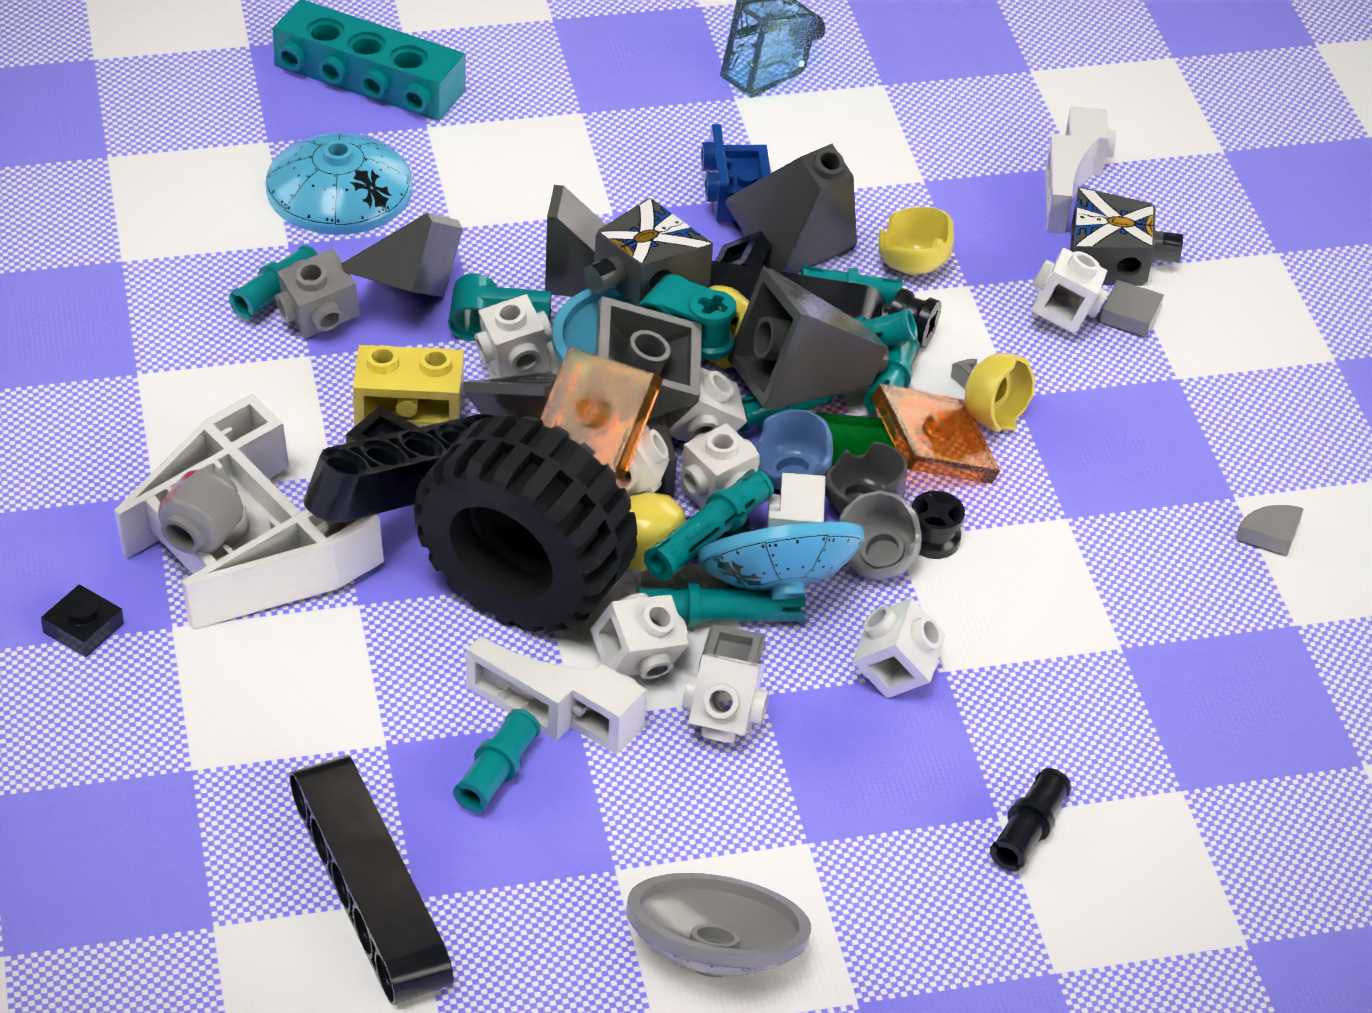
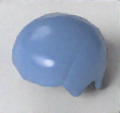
(795, 444)

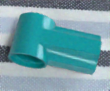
(478, 292)

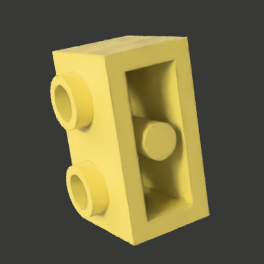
(410, 382)

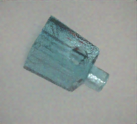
(769, 43)

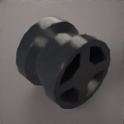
(924, 311)
(940, 523)

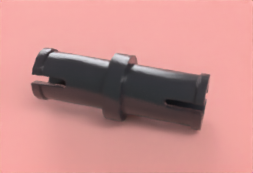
(1030, 819)

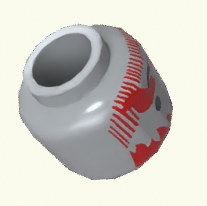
(200, 511)

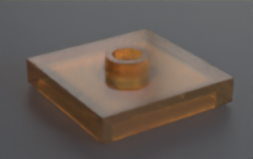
(602, 405)
(935, 434)

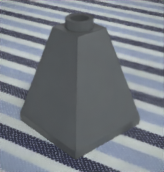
(801, 210)
(801, 346)

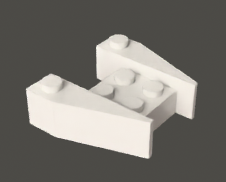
(275, 548)

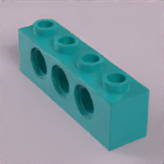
(369, 59)

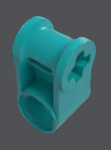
(697, 304)

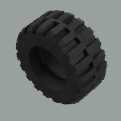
(526, 523)

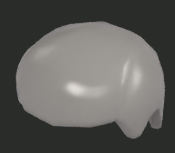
(890, 535)

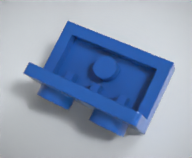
(730, 169)

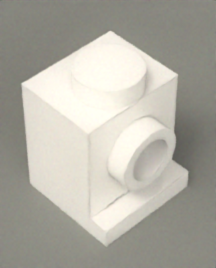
(799, 500)

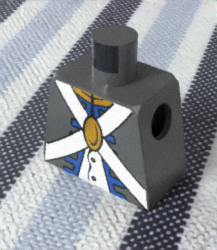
(1121, 236)
(645, 247)

